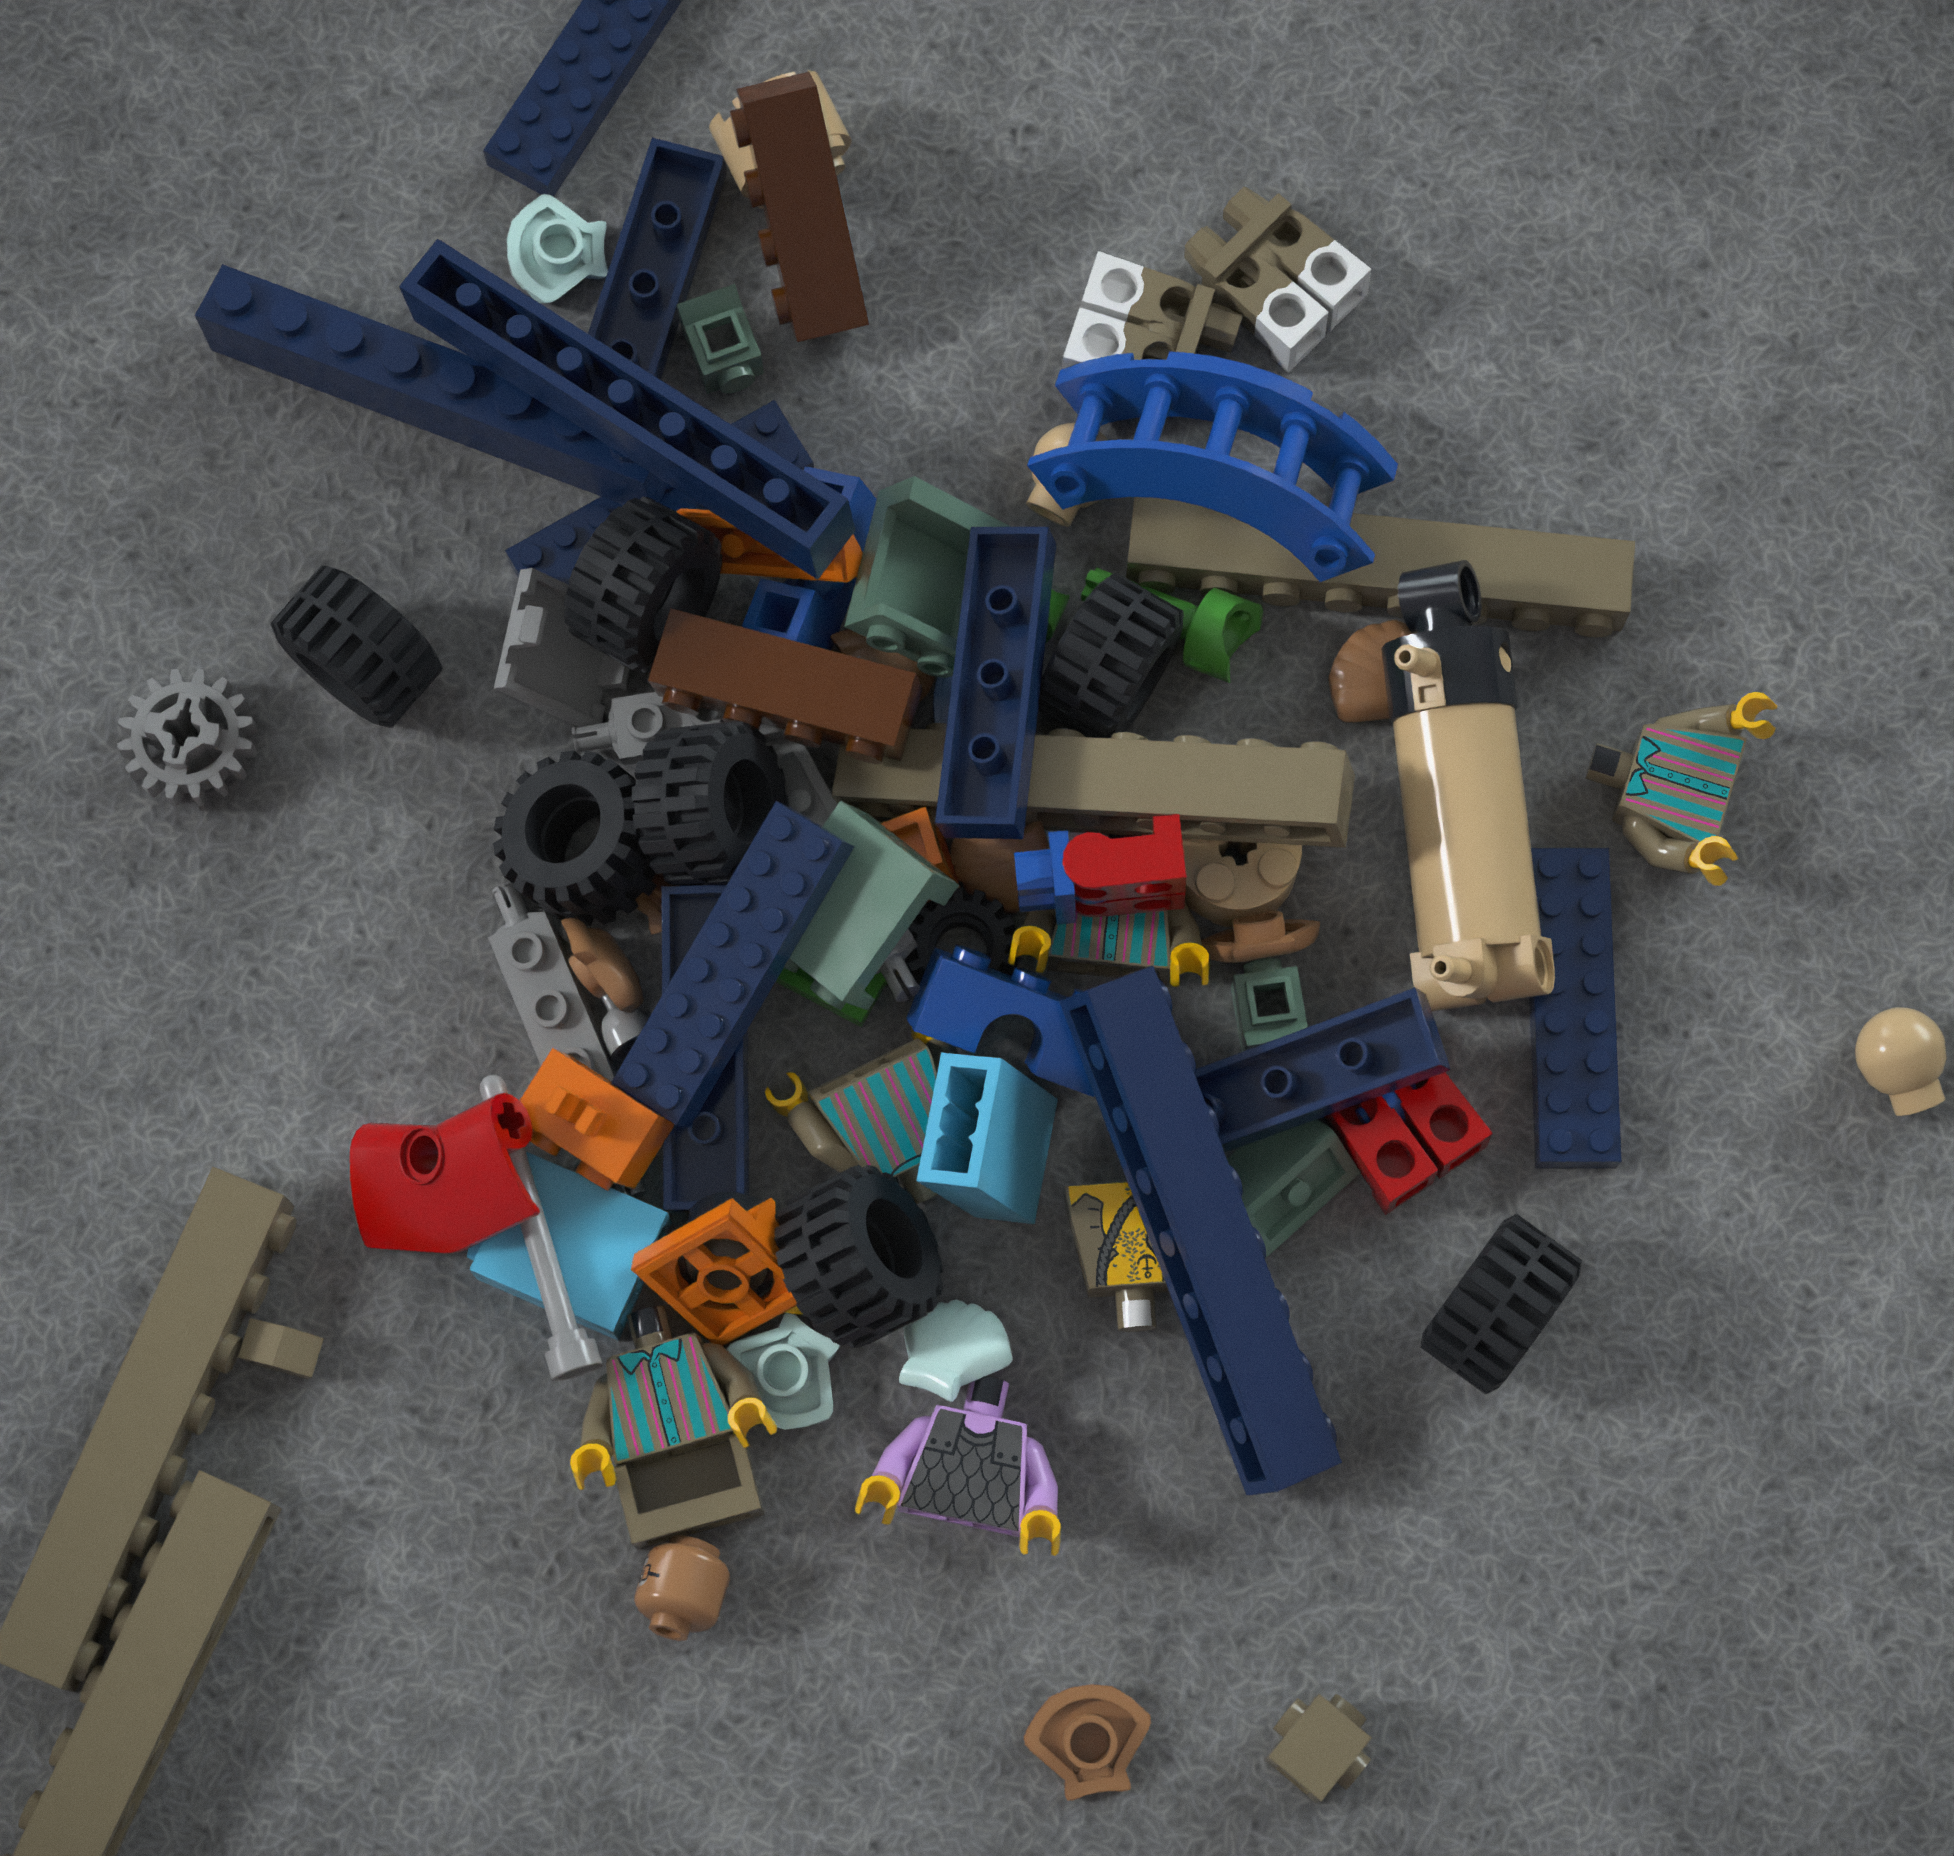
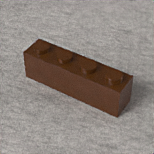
(801, 205)
(785, 686)

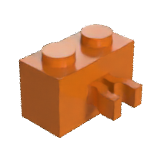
(592, 1121)

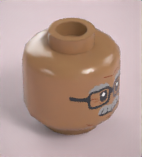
(682, 1587)

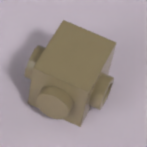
(1320, 1745)

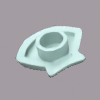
(554, 249)
(954, 1348)
(790, 1371)

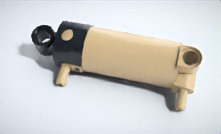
(1463, 797)

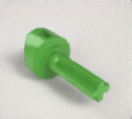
(1210, 630)

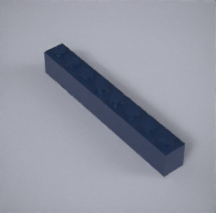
(409, 382)
(629, 409)
(1201, 1232)

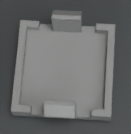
(547, 663)

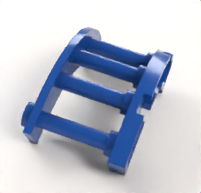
(1233, 399)

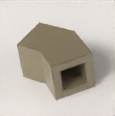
(280, 1348)

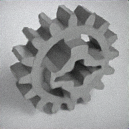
(171, 714)

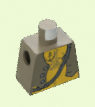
(1115, 1251)

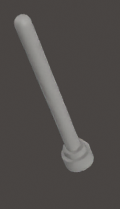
(570, 1348)

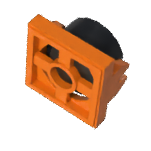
(721, 1257)

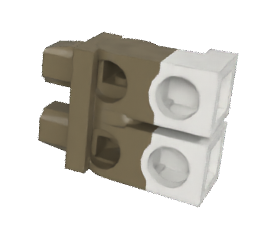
(1278, 274)
(1146, 315)

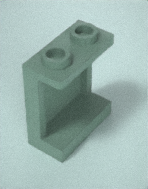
(915, 574)
(865, 908)

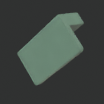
(1291, 1178)

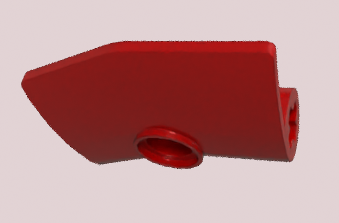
(441, 1182)

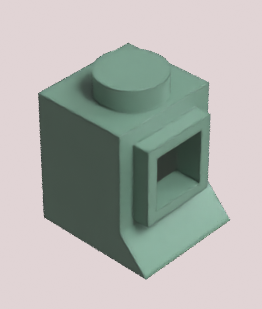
(731, 367)
(1260, 977)

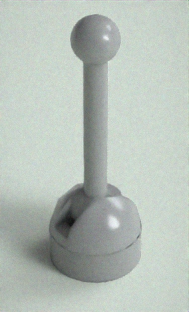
(618, 1027)

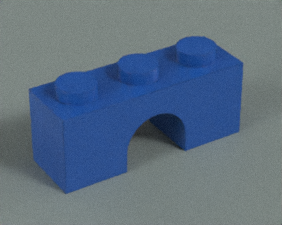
(812, 608)
(965, 995)

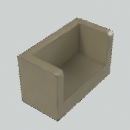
(688, 1493)

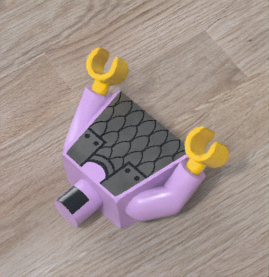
(970, 1471)

